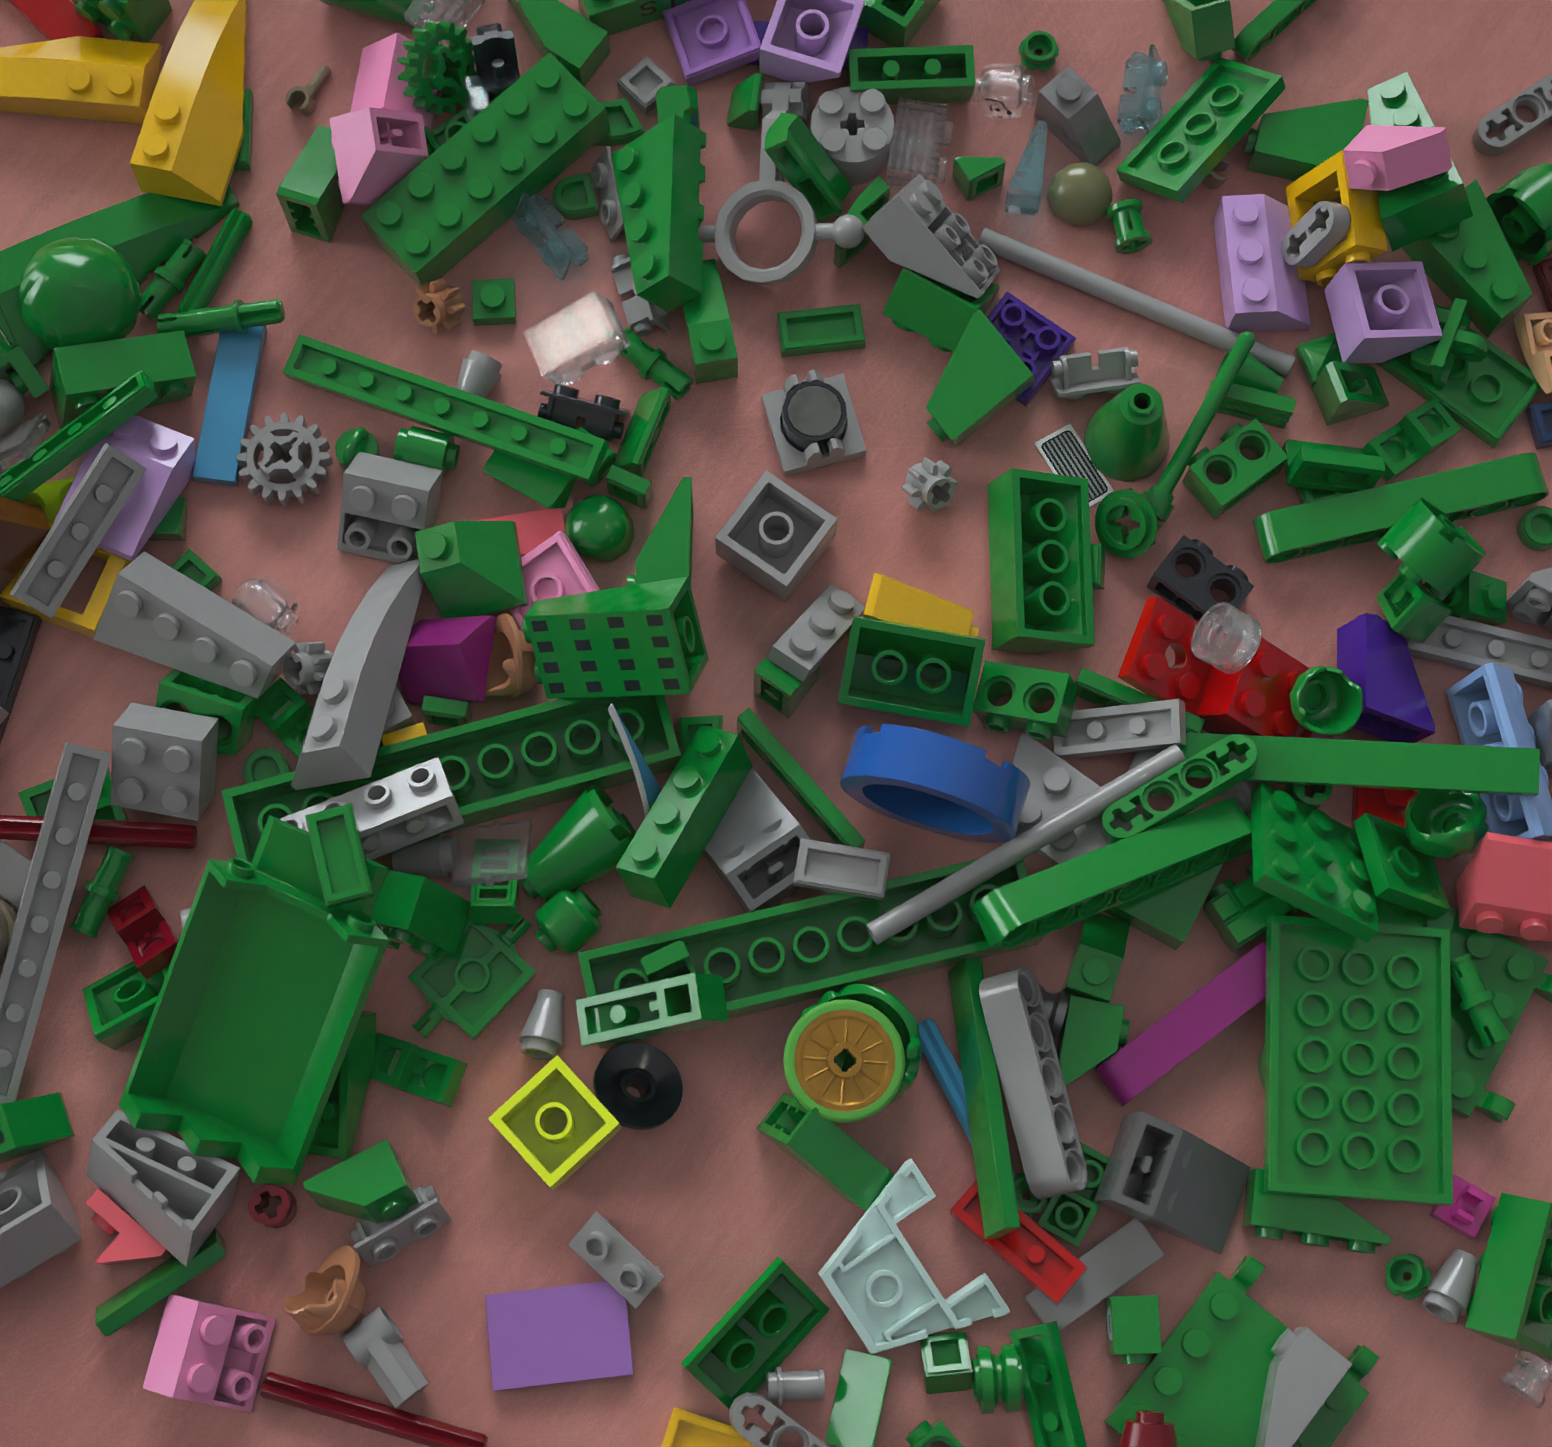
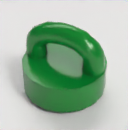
(352, 443)

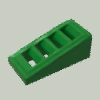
(494, 909)

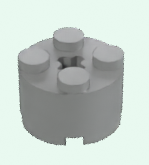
(854, 131)

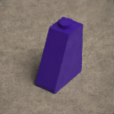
(1383, 668)

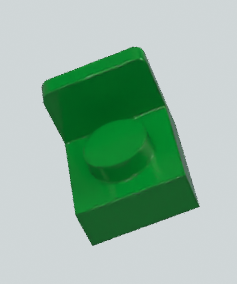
(24, 374)

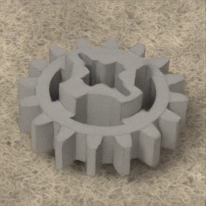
(275, 476)

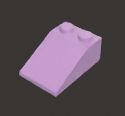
(169, 469)

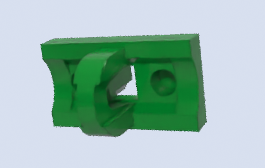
(1453, 345)

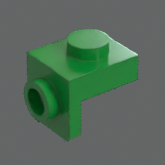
(1479, 599)

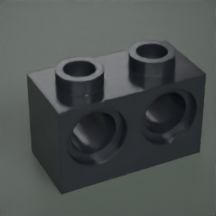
(1193, 593)

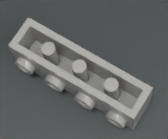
(396, 808)

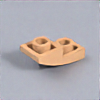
(1535, 339)

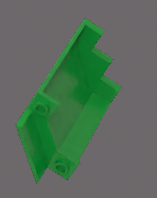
(257, 1009)

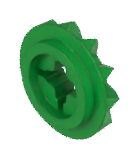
(1116, 536)

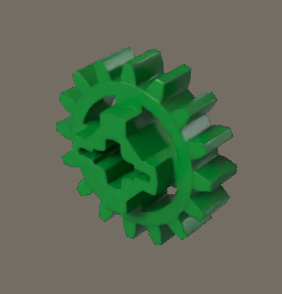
(437, 67)

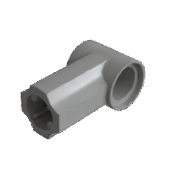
(379, 1347)

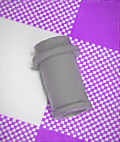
(794, 1385)

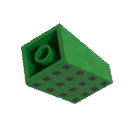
(618, 641)

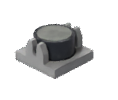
(813, 423)

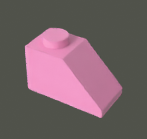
(1396, 156)

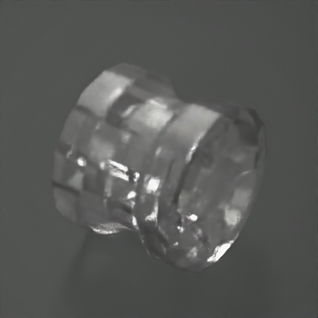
(1528, 1378)

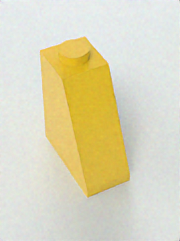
(907, 605)

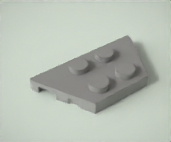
(1052, 789)

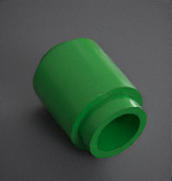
(427, 448)

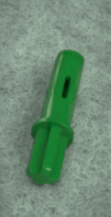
(223, 318)

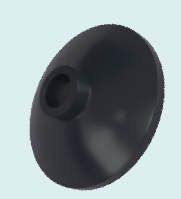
(647, 1071)

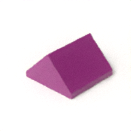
(448, 659)

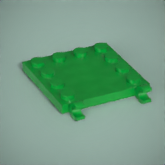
(1217, 1372)

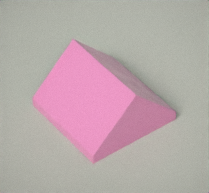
(378, 79)

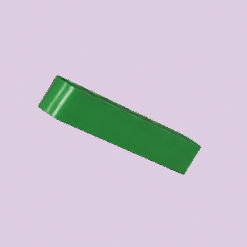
(1372, 512)
(1116, 873)

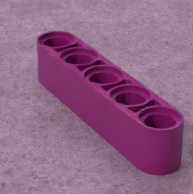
(1186, 1027)

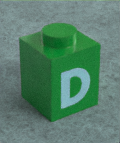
(1133, 1327)

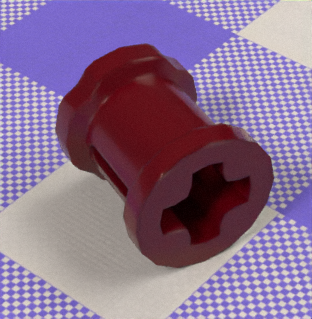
(285, 1211)

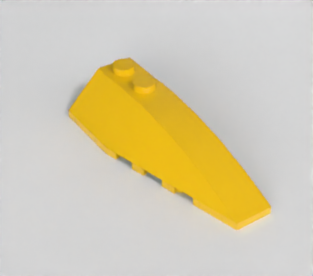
(80, 78)
(196, 107)

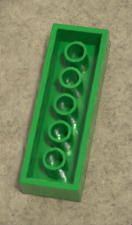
(483, 170)

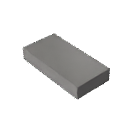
(841, 869)

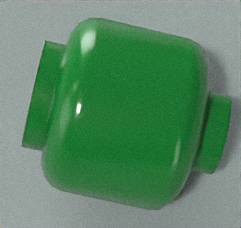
(567, 921)

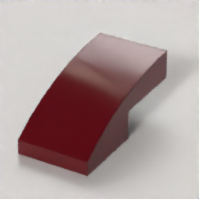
(144, 931)

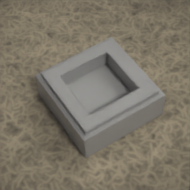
(642, 84)

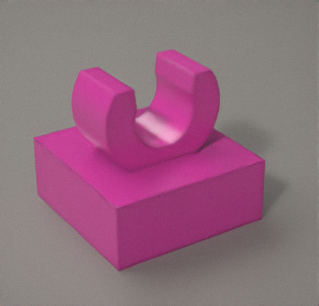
(1468, 1208)

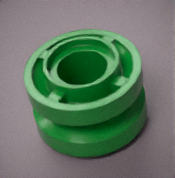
(997, 1379)

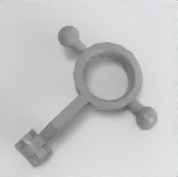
(845, 231)

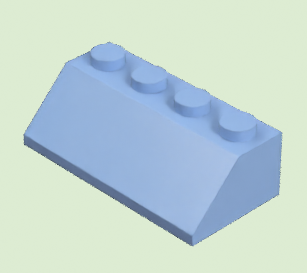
(1492, 713)

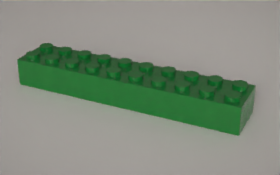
(492, 763)
(810, 945)

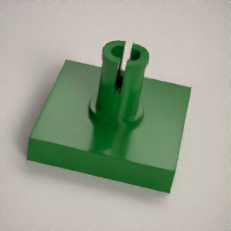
(1398, 870)

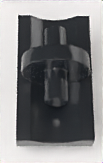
(495, 59)

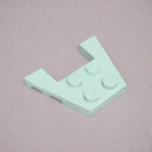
(885, 1284)

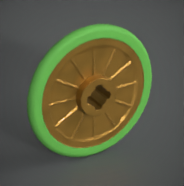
(867, 1038)

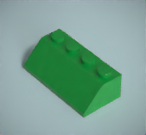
(1040, 562)

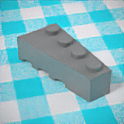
(190, 628)

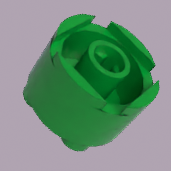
(1525, 213)
(1432, 548)

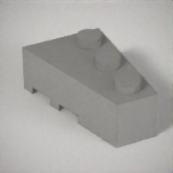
(162, 1184)

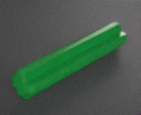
(217, 261)

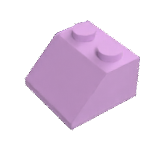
(809, 39)
(1381, 310)

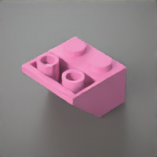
(375, 151)
(209, 1353)

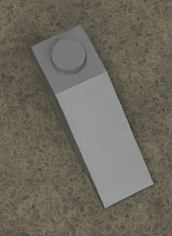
(1297, 1385)

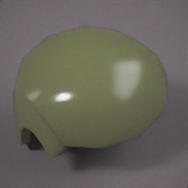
(1080, 194)

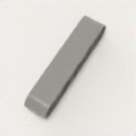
(1033, 1083)

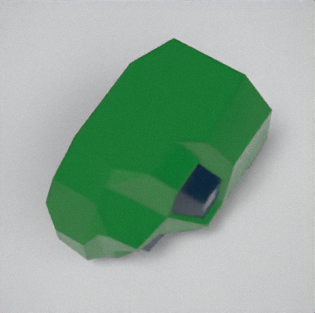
(680, 101)

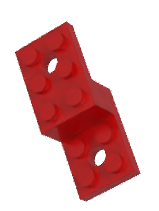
(1237, 703)

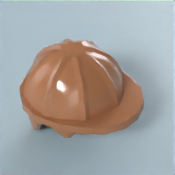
(510, 661)
(331, 1295)

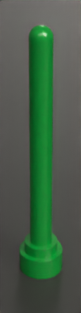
(1160, 495)

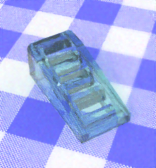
(1026, 186)

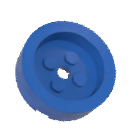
(935, 783)

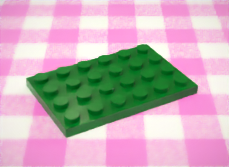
(1358, 1063)

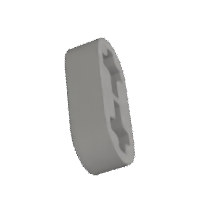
(1315, 234)

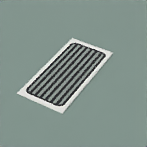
(1068, 457)

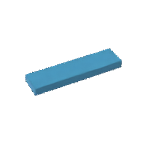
(229, 406)

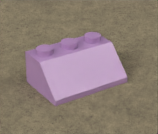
(1255, 281)

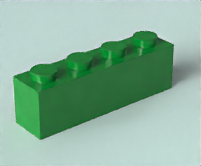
(684, 816)

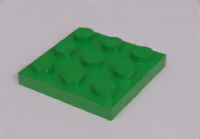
(1311, 862)

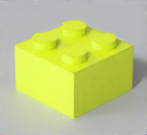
(555, 1123)

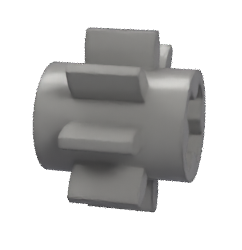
(929, 485)
(307, 667)

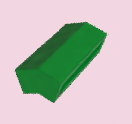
(806, 165)

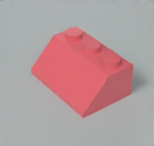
(1508, 888)

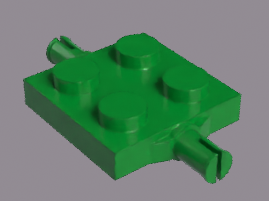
(475, 981)

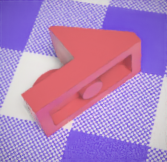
(132, 1242)

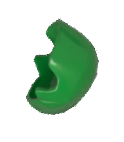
(599, 528)
(1326, 701)

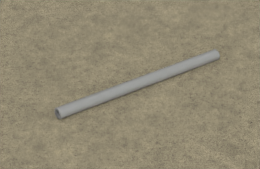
(1129, 299)
(1021, 846)

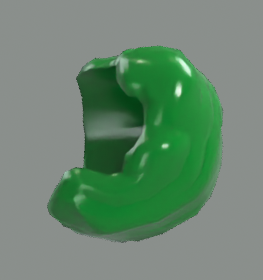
(1445, 823)

